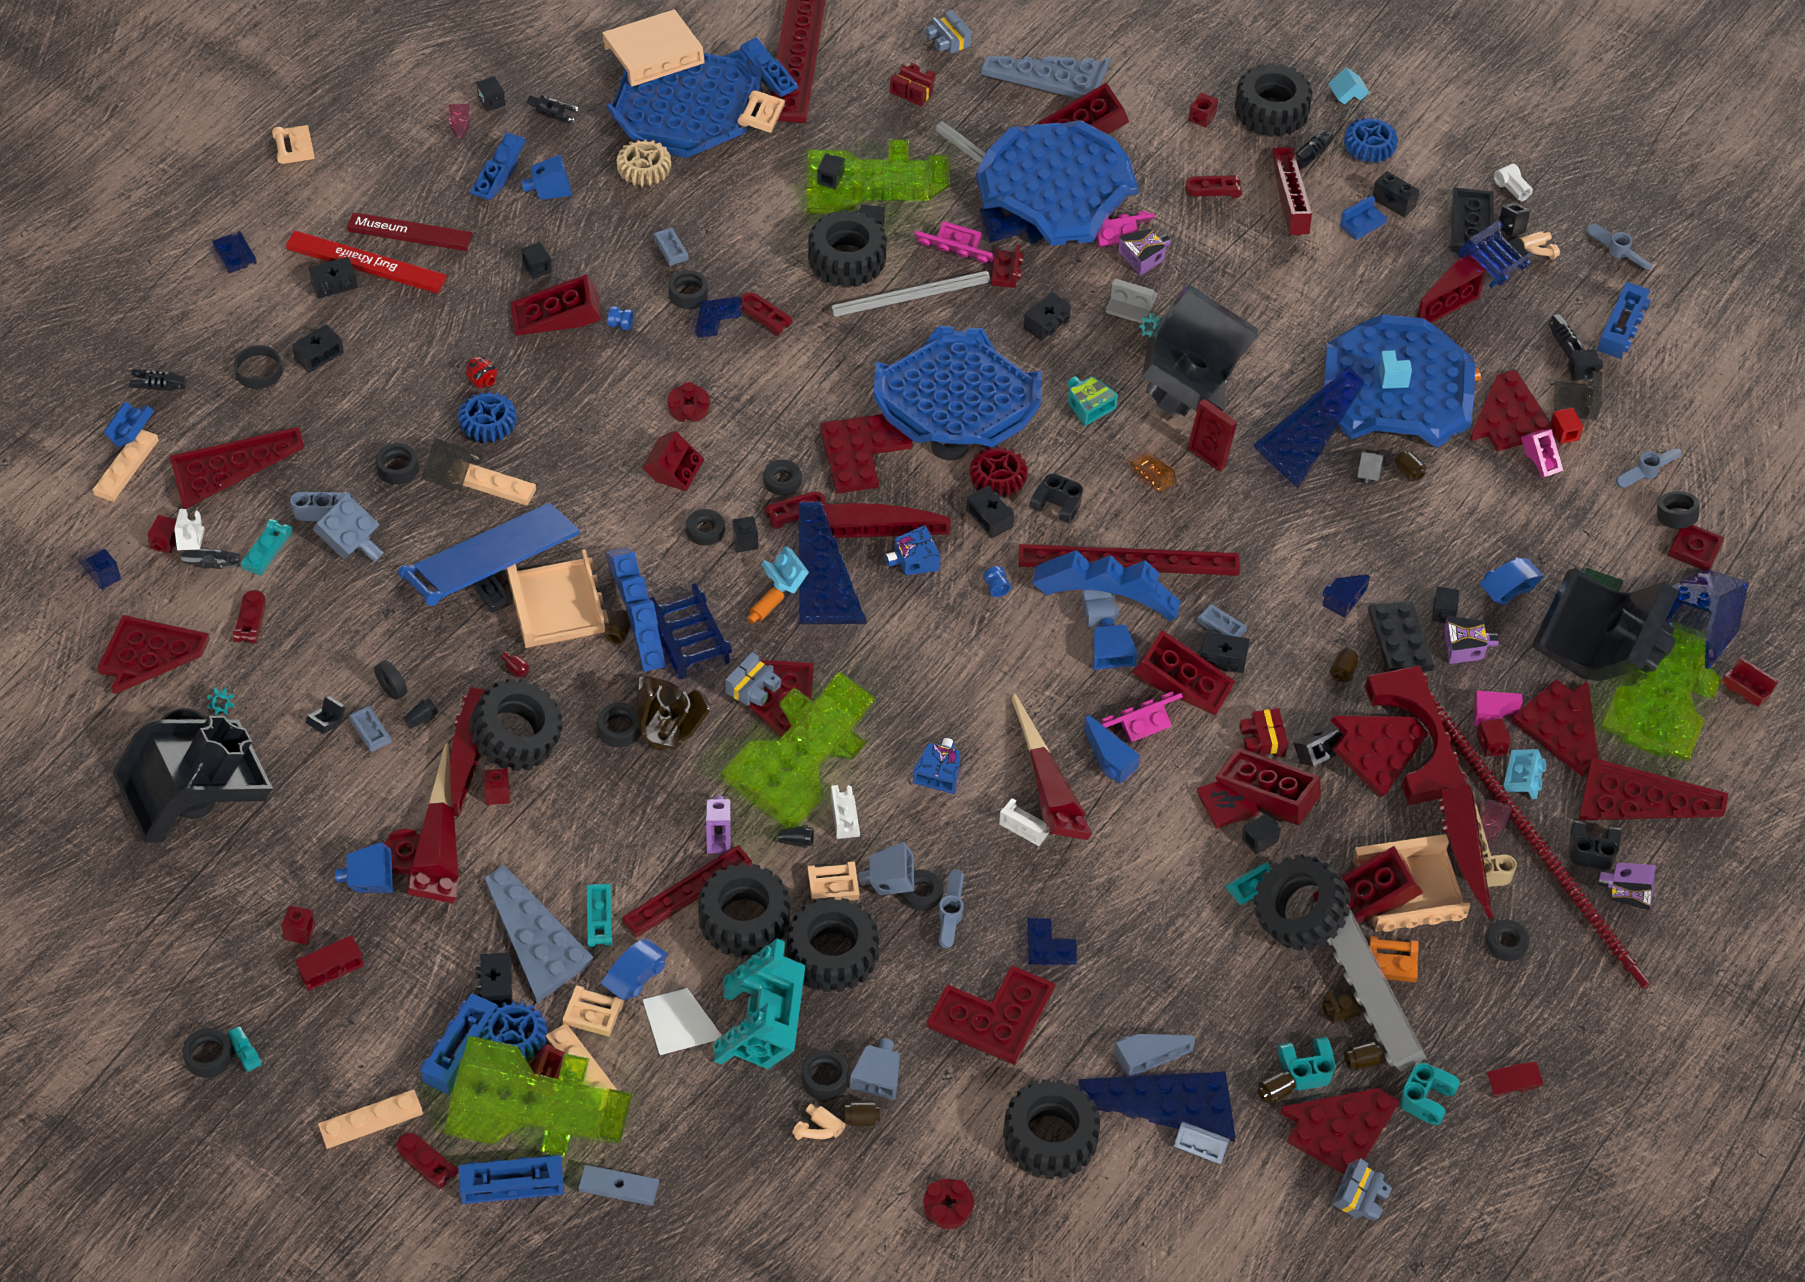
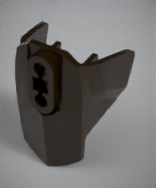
(668, 713)

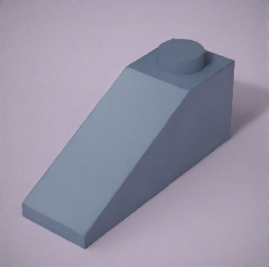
(1148, 1051)

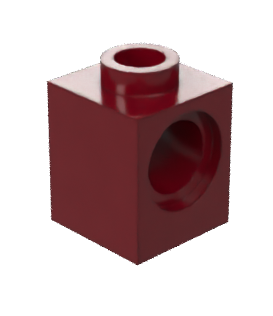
(1203, 109)
(162, 534)
(1493, 737)
(496, 786)
(298, 925)

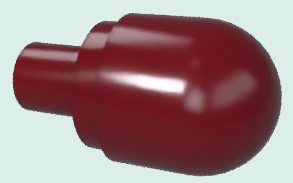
(515, 664)

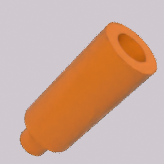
(765, 605)

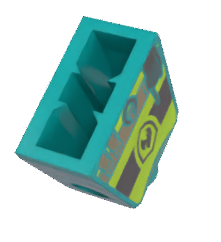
(1090, 399)

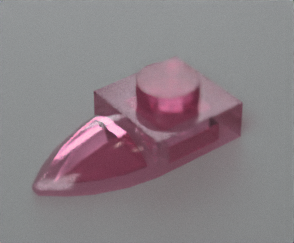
(459, 118)
(1494, 819)

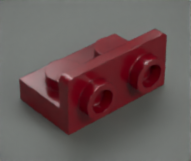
(1006, 268)

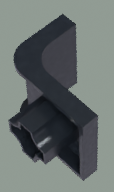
(1194, 352)
(1606, 630)
(187, 764)

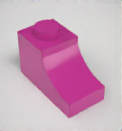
(1543, 452)
(1494, 705)

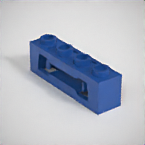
(1636, 301)
(438, 1070)
(511, 1179)

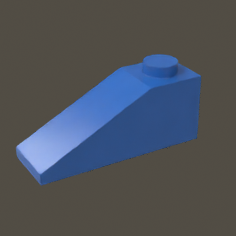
(1113, 755)

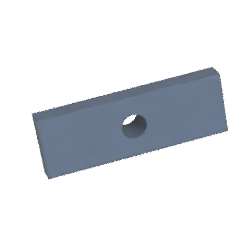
(605, 1183)

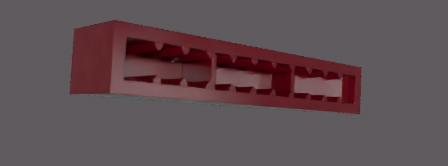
(1292, 191)
(881, 520)
(464, 753)
(1464, 834)

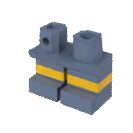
(950, 33)
(750, 680)
(1359, 1190)

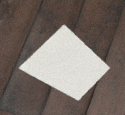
(679, 1021)

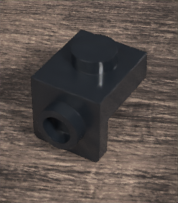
(326, 717)

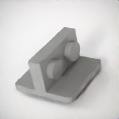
(1130, 301)

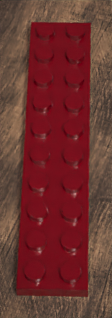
(799, 54)

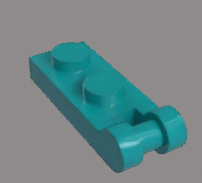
(266, 547)
(599, 914)

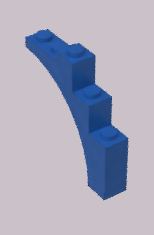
(1107, 575)
(640, 609)

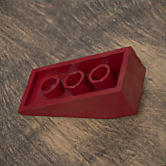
(1097, 108)
(1453, 290)
(557, 308)
(1178, 669)
(1271, 785)
(1380, 885)

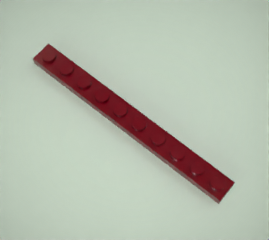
(1162, 560)

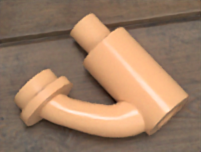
(1533, 241)
(829, 1123)

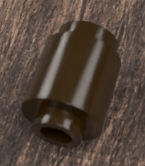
(1410, 466)
(618, 627)
(1344, 665)
(1363, 1055)
(1276, 1087)
(862, 1113)

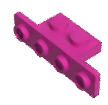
(1122, 225)
(957, 239)
(1144, 721)

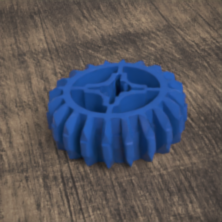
(1370, 140)
(487, 417)
(517, 1020)

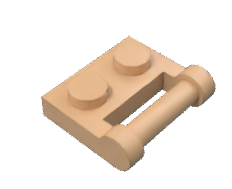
(767, 113)
(300, 144)
(836, 886)
(590, 1016)

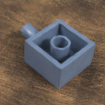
(348, 529)

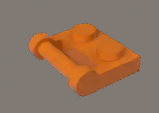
(1396, 966)

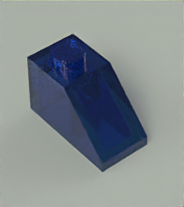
(101, 567)
(1345, 593)

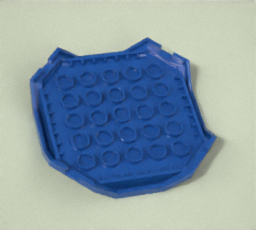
(689, 107)
(1057, 178)
(1439, 386)
(957, 391)

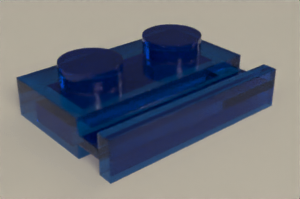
(234, 252)

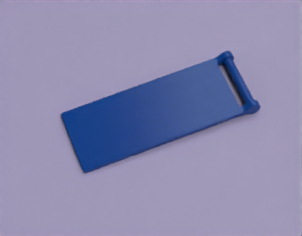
(490, 552)

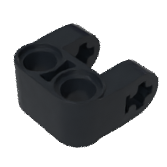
(1060, 492)
(1593, 847)

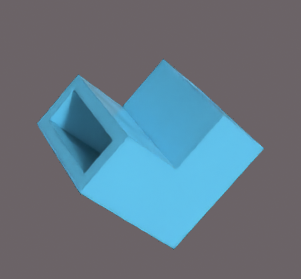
(1348, 85)
(1393, 372)

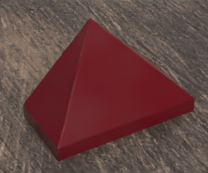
(548, 1062)

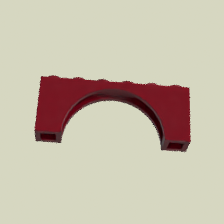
(1410, 692)

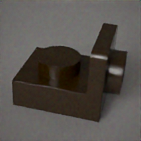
(1340, 1006)

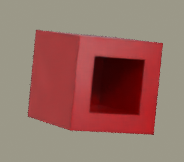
(1566, 425)

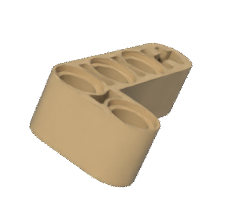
(1496, 863)

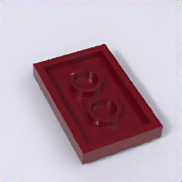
(1212, 435)

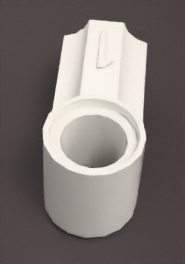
(1512, 180)

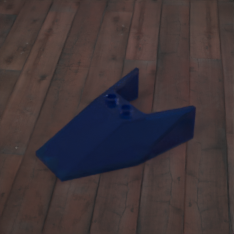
(1722, 598)

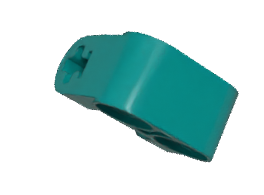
(1309, 1066)
(1435, 1079)

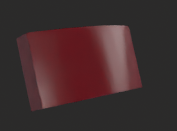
(1515, 1078)

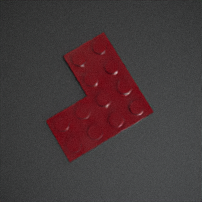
(851, 446)
(998, 1026)

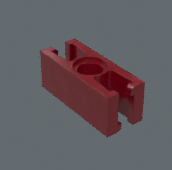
(329, 963)

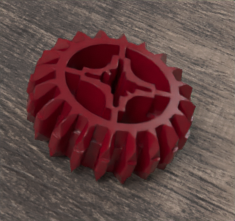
(998, 465)

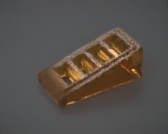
(1159, 481)

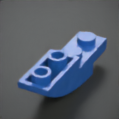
(772, 71)
(500, 168)

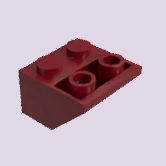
(673, 461)

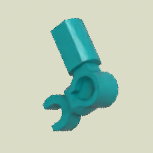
(243, 1049)

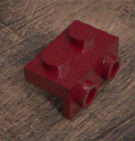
(1749, 682)

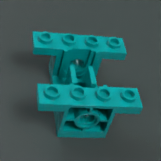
(770, 1019)

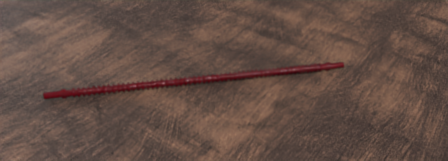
(1630, 964)

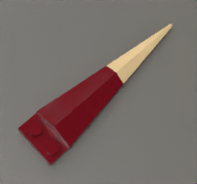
(1057, 800)
(435, 859)

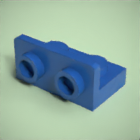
(1362, 218)
(127, 424)

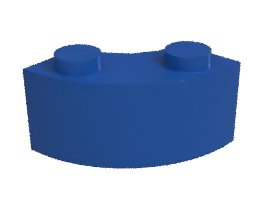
(1511, 580)
(634, 969)

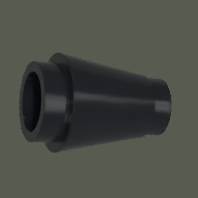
(421, 713)
(797, 836)

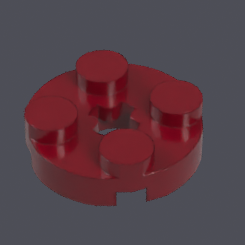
(685, 393)
(397, 841)
(955, 1191)

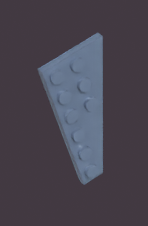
(1051, 74)
(540, 941)

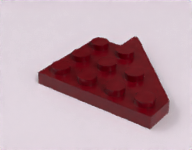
(1509, 413)
(148, 649)
(792, 675)
(1562, 724)
(1378, 747)
(1340, 1126)

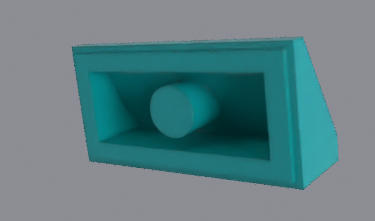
(1244, 886)

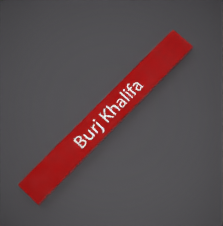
(367, 261)

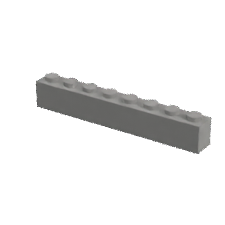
(1376, 996)

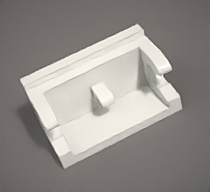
(188, 532)
(844, 813)
(1023, 823)

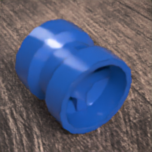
(620, 318)
(997, 582)

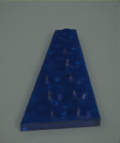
(1304, 433)
(827, 590)
(1167, 1099)

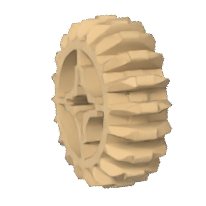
(643, 162)

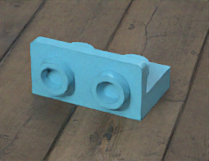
(786, 571)
(1525, 772)

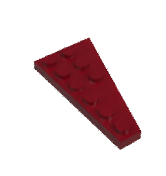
(220, 466)
(1630, 793)

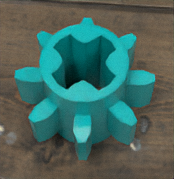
(1146, 324)
(217, 706)

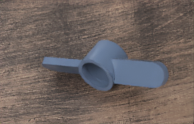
(1618, 244)
(1646, 471)
(952, 899)

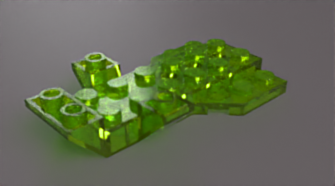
(877, 179)
(1678, 723)
(818, 733)
(561, 1108)

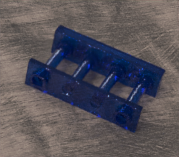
(1497, 251)
(673, 645)

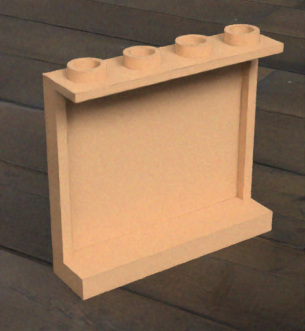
(654, 47)
(557, 601)
(1434, 873)

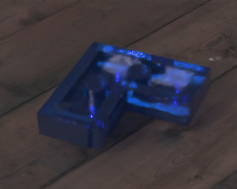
(1002, 227)
(715, 310)
(1044, 949)

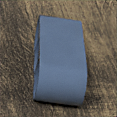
(314, 505)

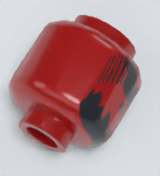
(481, 372)

